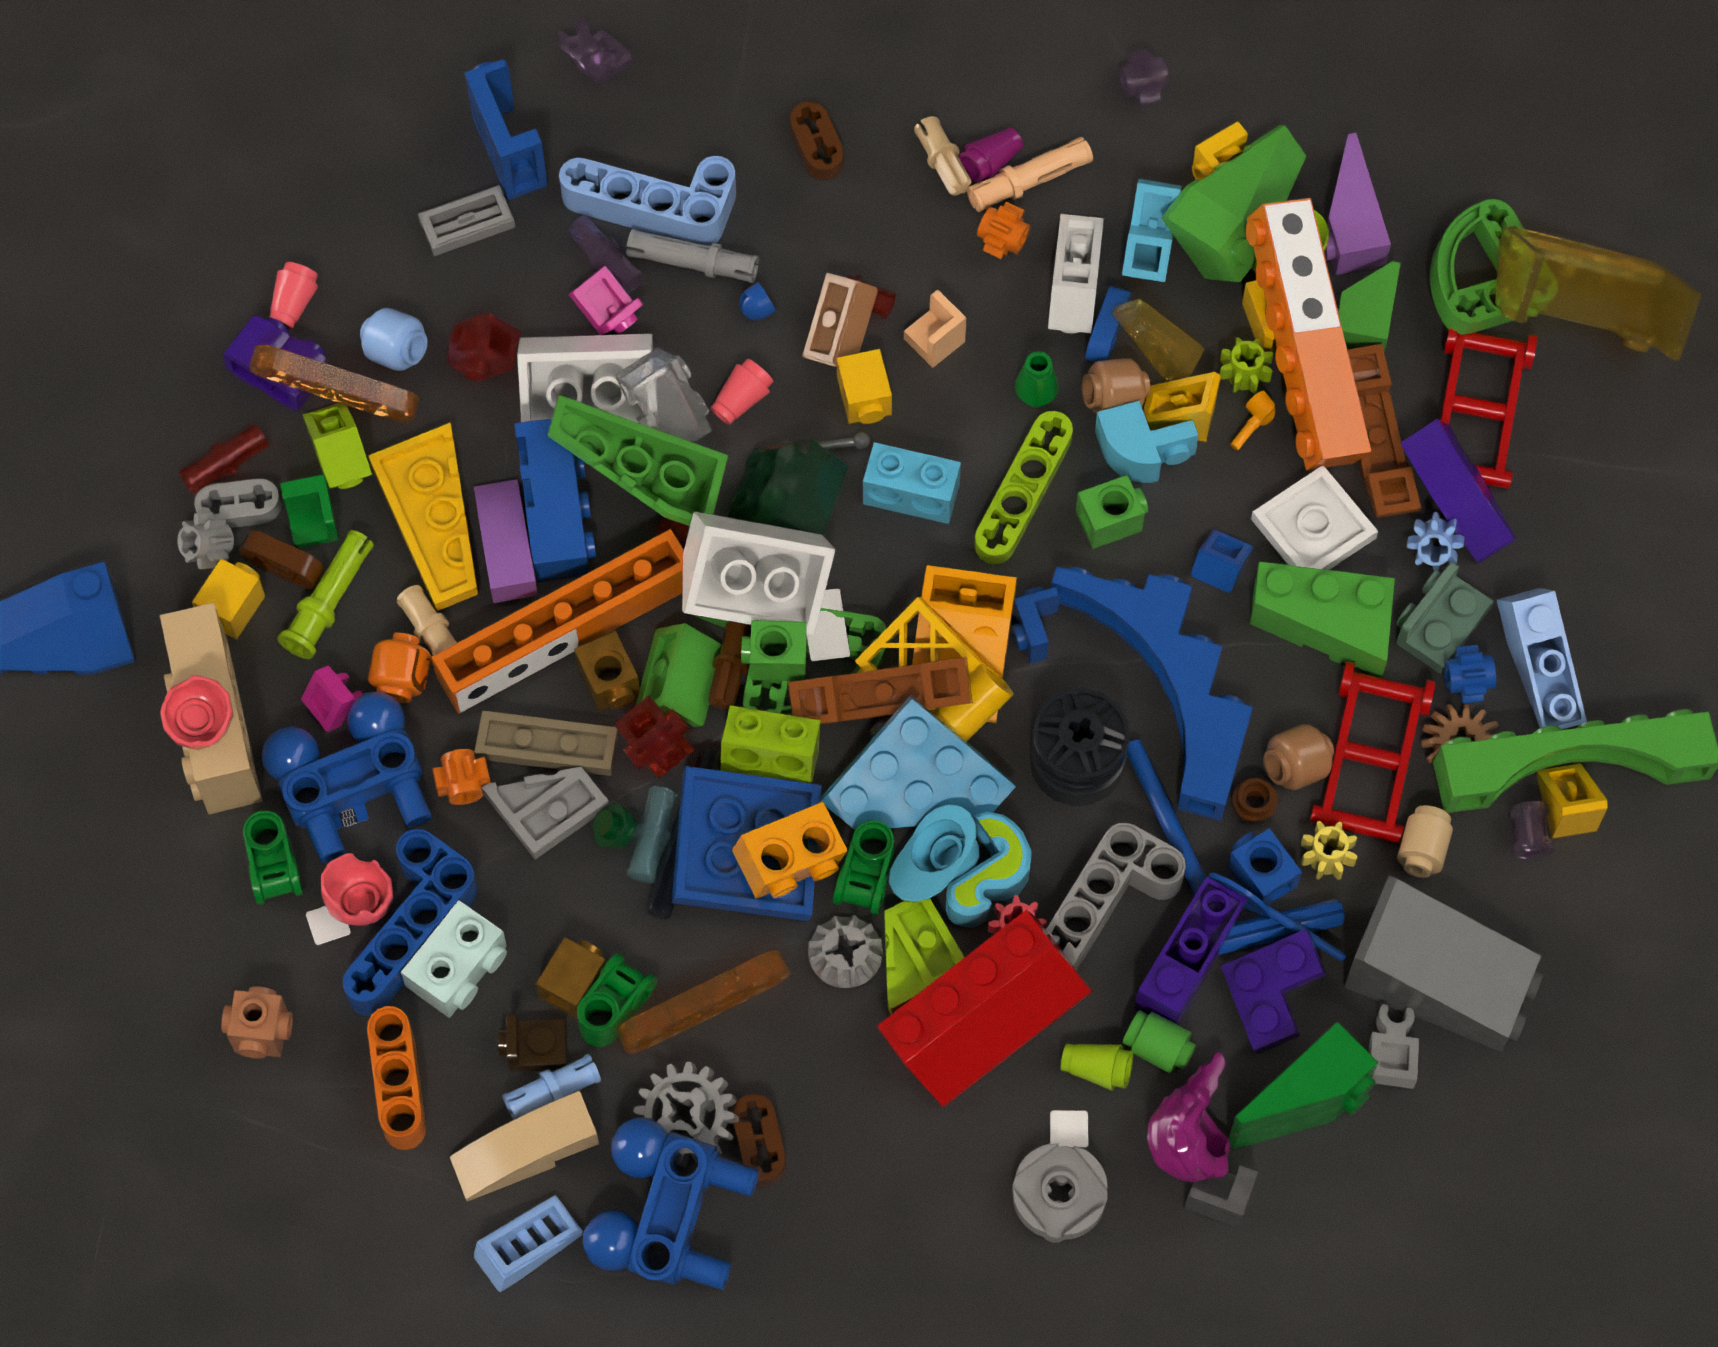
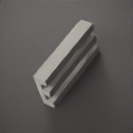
(470, 226)

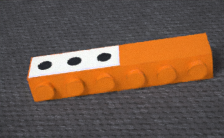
(1307, 334)
(561, 622)

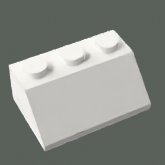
(579, 370)
(754, 571)

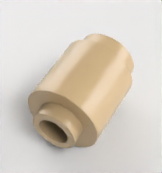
(1425, 841)

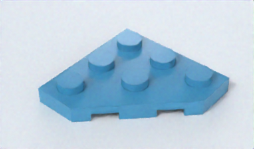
(912, 770)

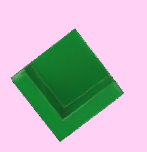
(309, 511)

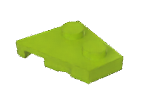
(916, 950)

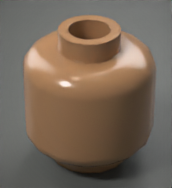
(1114, 384)
(1298, 757)

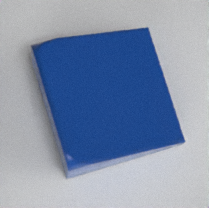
(1221, 560)

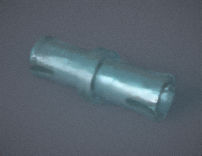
(652, 834)

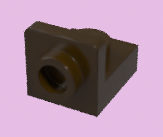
(533, 1044)

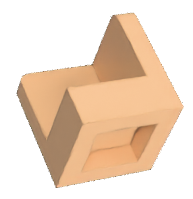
(937, 331)

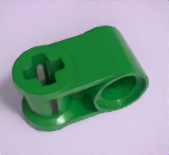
(273, 865)
(865, 875)
(619, 994)

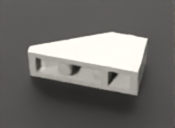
(1075, 274)

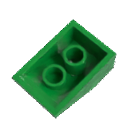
(1310, 1092)

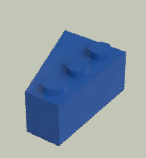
(553, 504)

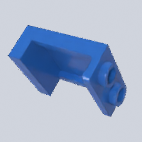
(516, 158)

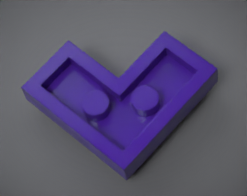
(1260, 984)

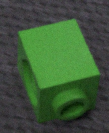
(1106, 528)
(785, 667)

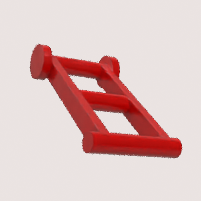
(1523, 359)
(1420, 705)

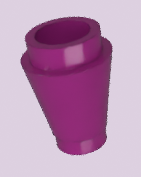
(990, 154)

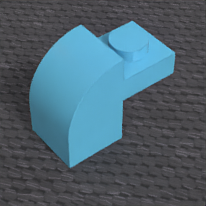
(1149, 237)
(1136, 450)

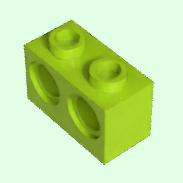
(770, 745)

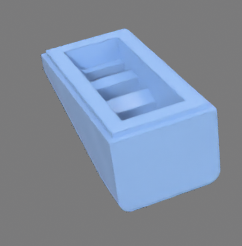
(500, 1240)

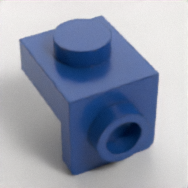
(1028, 628)

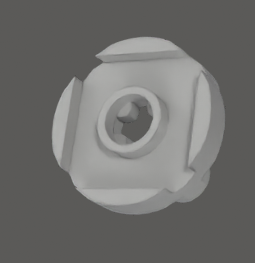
(1056, 1219)

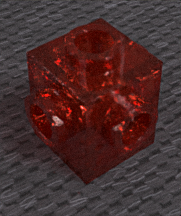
(483, 347)
(654, 737)

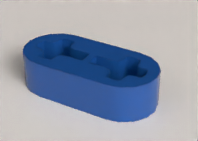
(1106, 327)

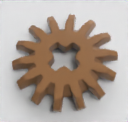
(1448, 728)

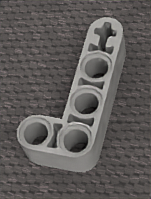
(1118, 874)

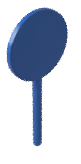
(1255, 905)

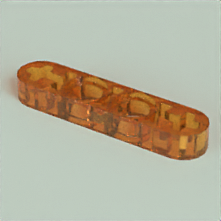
(334, 383)
(703, 1002)

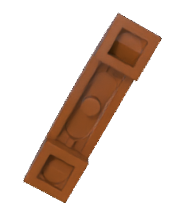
(1384, 470)
(881, 691)

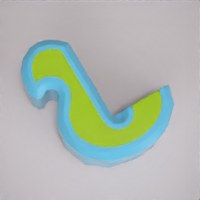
(994, 879)

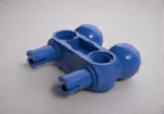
(348, 775)
(672, 1207)

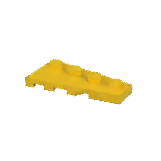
(428, 505)

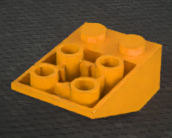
(975, 608)

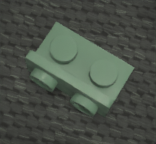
(1442, 618)

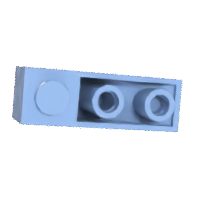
(1542, 656)

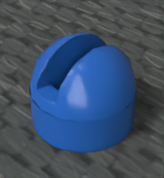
(756, 303)

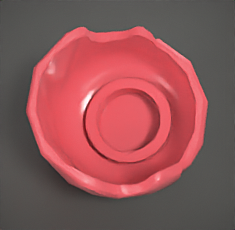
(197, 712)
(356, 890)

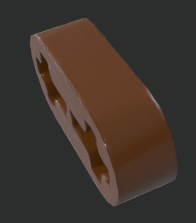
(825, 137)
(281, 559)
(770, 1137)

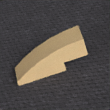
(525, 1146)

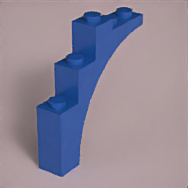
(1186, 666)

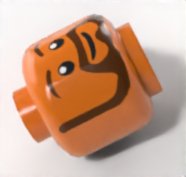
(400, 667)

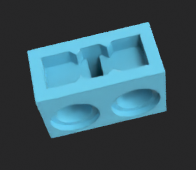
(911, 483)

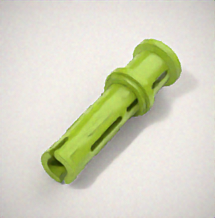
(317, 611)

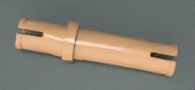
(1043, 168)

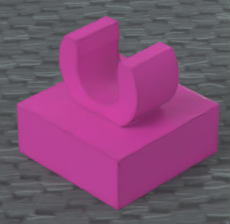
(329, 697)

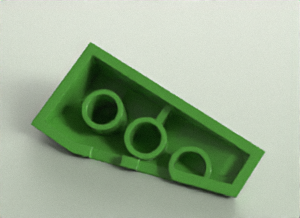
(1213, 211)

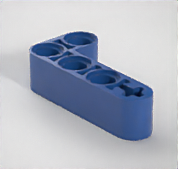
(400, 928)

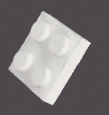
(1314, 522)

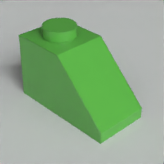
(1368, 307)

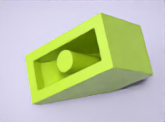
(337, 446)

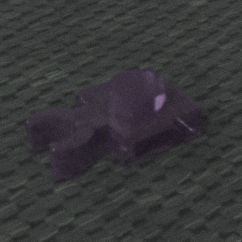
(595, 55)

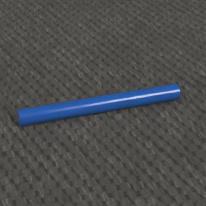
(1165, 812)

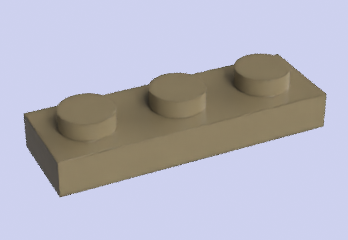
(546, 742)

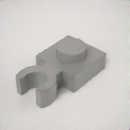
(1394, 1050)

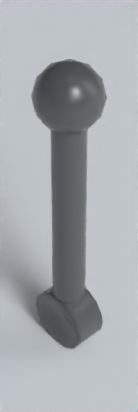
(860, 441)

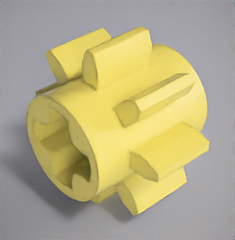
(1325, 837)

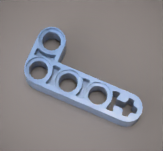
(590, 185)

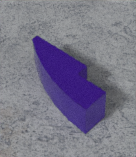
(1458, 489)

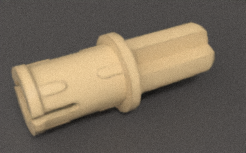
(943, 155)

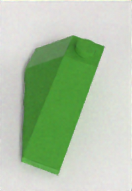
(648, 463)

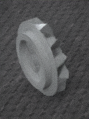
(833, 968)

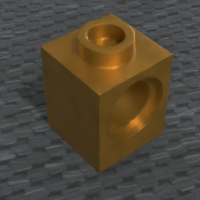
(604, 655)
(570, 975)

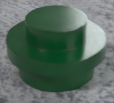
(613, 827)

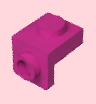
(605, 303)

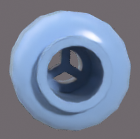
(393, 339)

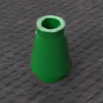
(1037, 380)

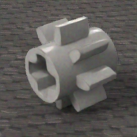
(205, 540)

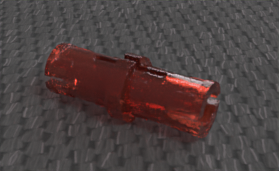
(224, 459)

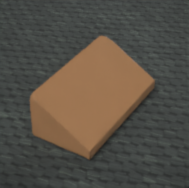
(839, 319)

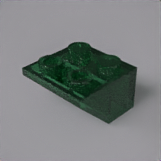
(789, 486)

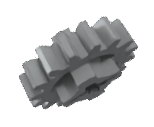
(699, 1100)

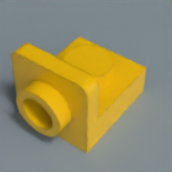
(1217, 149)

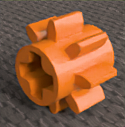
(1003, 230)
(461, 776)

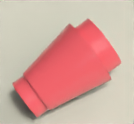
(292, 293)
(742, 390)

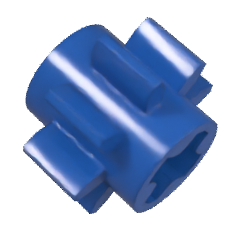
(1469, 674)

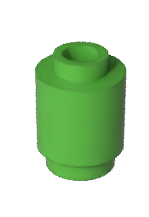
(1159, 1041)

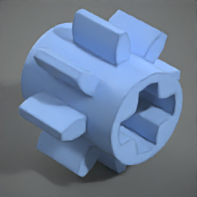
(1439, 529)

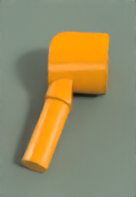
(1263, 412)

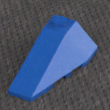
(65, 625)

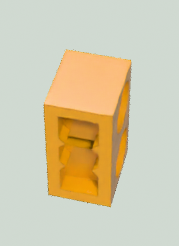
(784, 842)

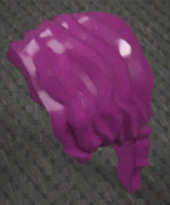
(1184, 1135)

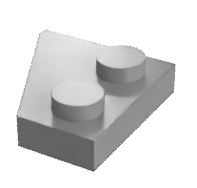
(546, 807)

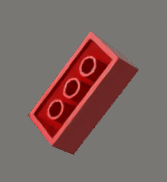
(985, 1008)

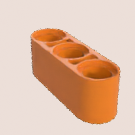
(389, 1057)

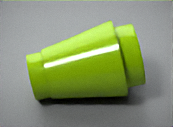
(1099, 1063)

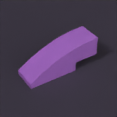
(505, 541)

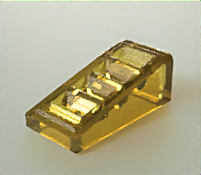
(1162, 342)

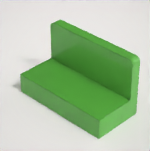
(680, 672)

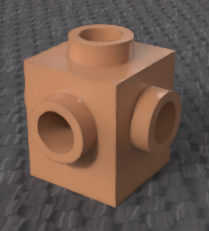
(264, 1035)

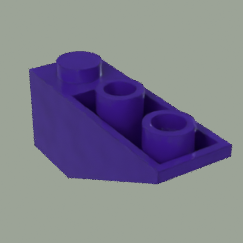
(1190, 952)

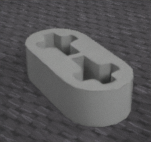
(238, 502)

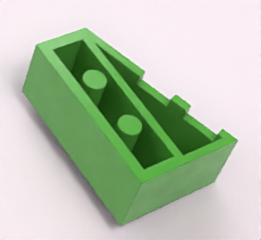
(1327, 611)

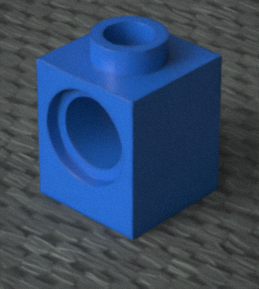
(1266, 886)

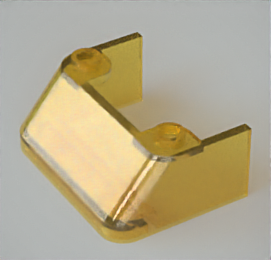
(1594, 288)

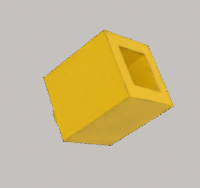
(864, 387)
(234, 592)

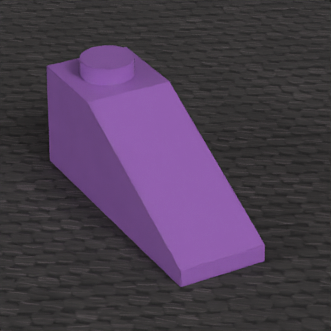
(1355, 220)

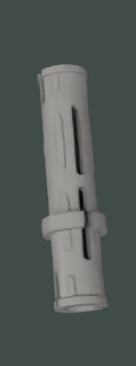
(703, 258)

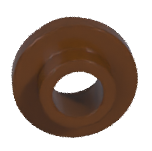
(1254, 788)

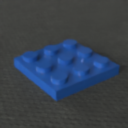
(712, 817)

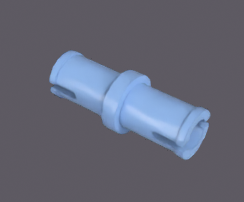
(551, 1086)

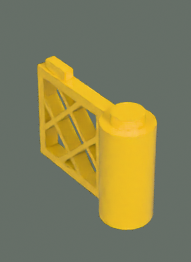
(987, 687)

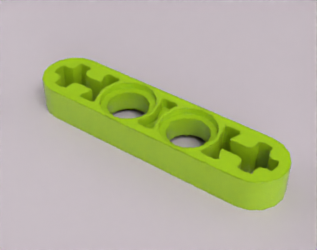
(1021, 486)

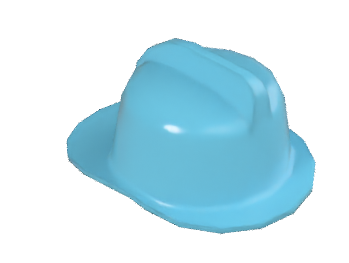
(935, 854)

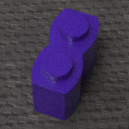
(275, 334)

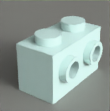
(455, 959)

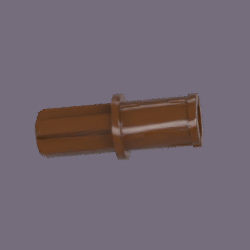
(729, 667)

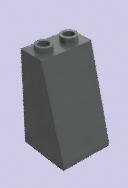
(1444, 967)

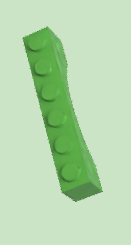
(1665, 748)

